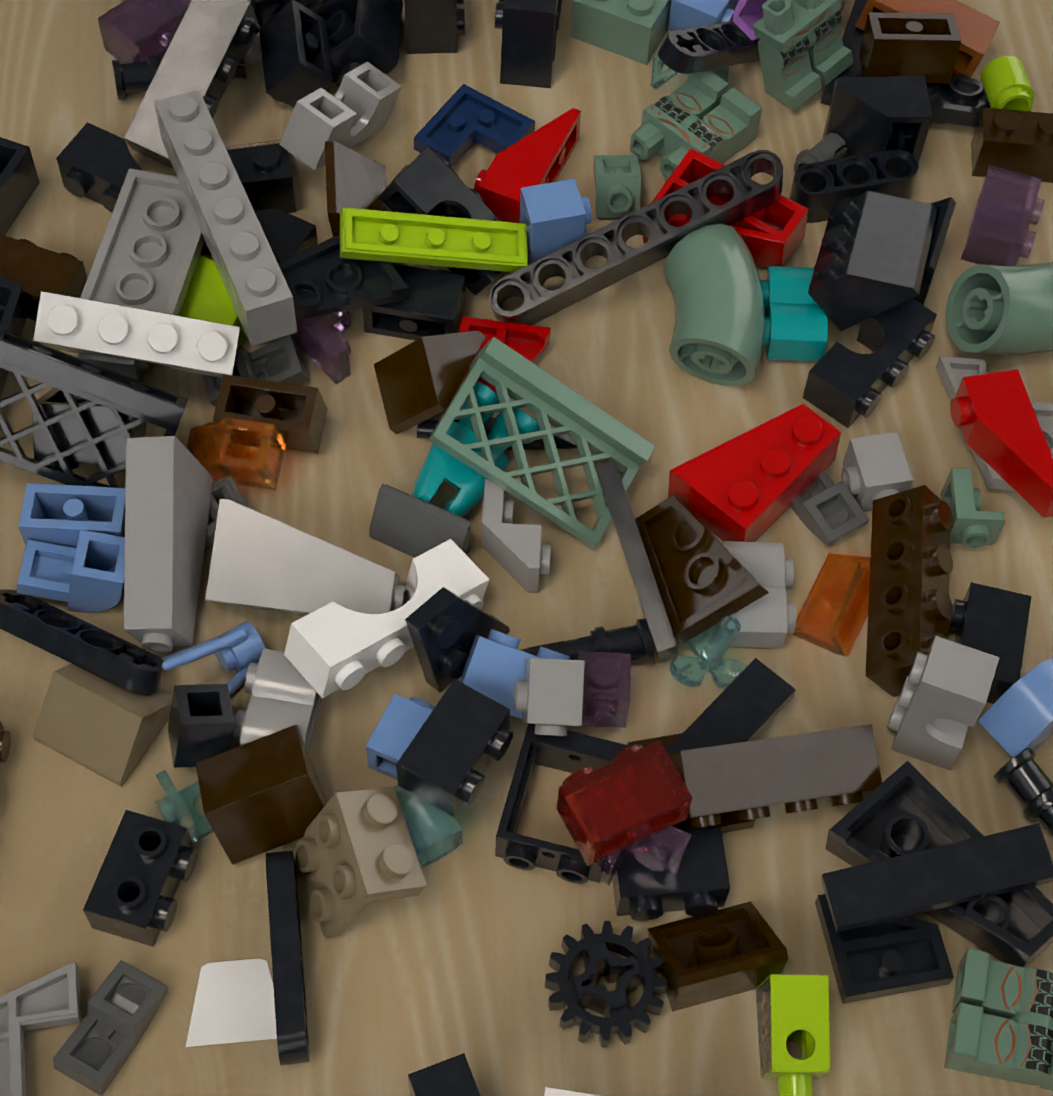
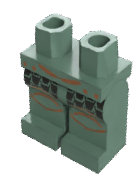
(800, 48)
(698, 117)
(1002, 1021)

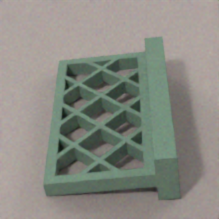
(553, 405)

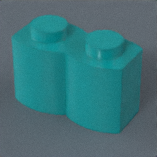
(793, 320)

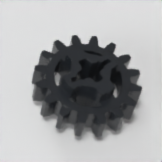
(613, 1005)

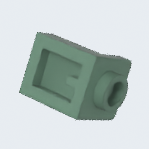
(616, 185)
(971, 526)

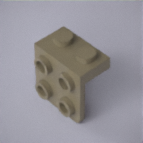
(357, 856)

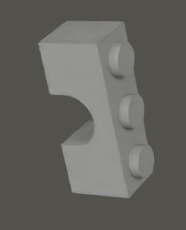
(347, 117)
(941, 701)

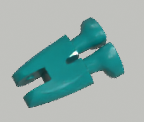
(443, 466)

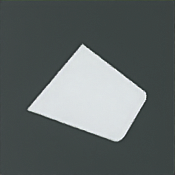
(233, 1004)

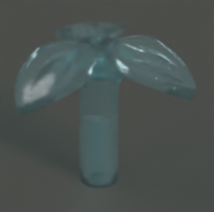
(710, 648)

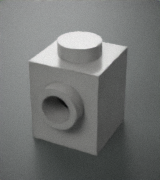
(875, 468)
(550, 694)

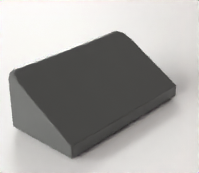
(414, 524)

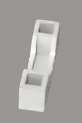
(135, 334)
(341, 645)

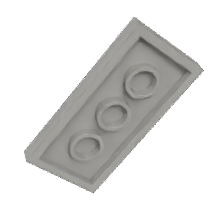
(147, 247)

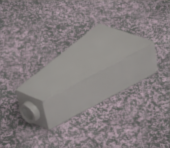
(163, 540)
(289, 571)

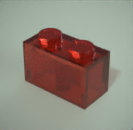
(622, 801)

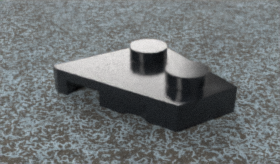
(445, 633)
(884, 956)

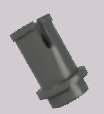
(822, 151)

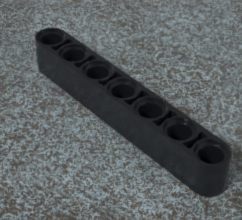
(647, 221)

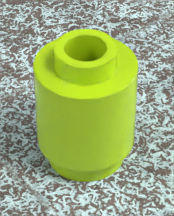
(1007, 84)

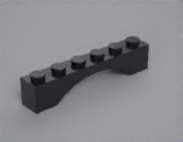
(97, 166)

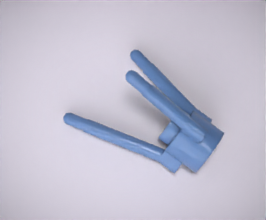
(232, 649)

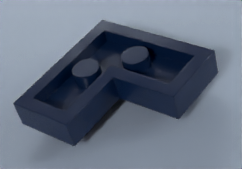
(471, 118)

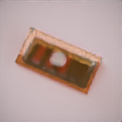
(836, 604)

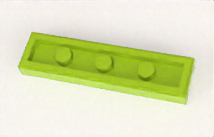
(432, 240)

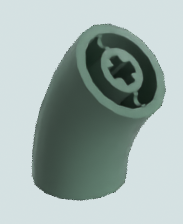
(716, 306)
(1002, 309)

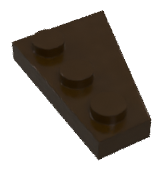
(693, 570)

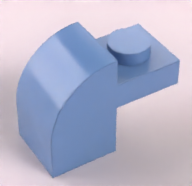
(82, 576)
(1024, 712)

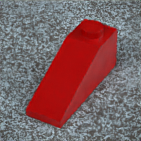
(528, 163)
(1006, 434)

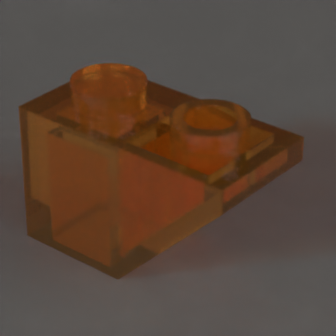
(241, 449)

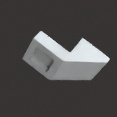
(513, 545)

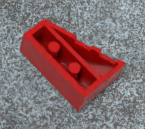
(769, 233)
(757, 475)

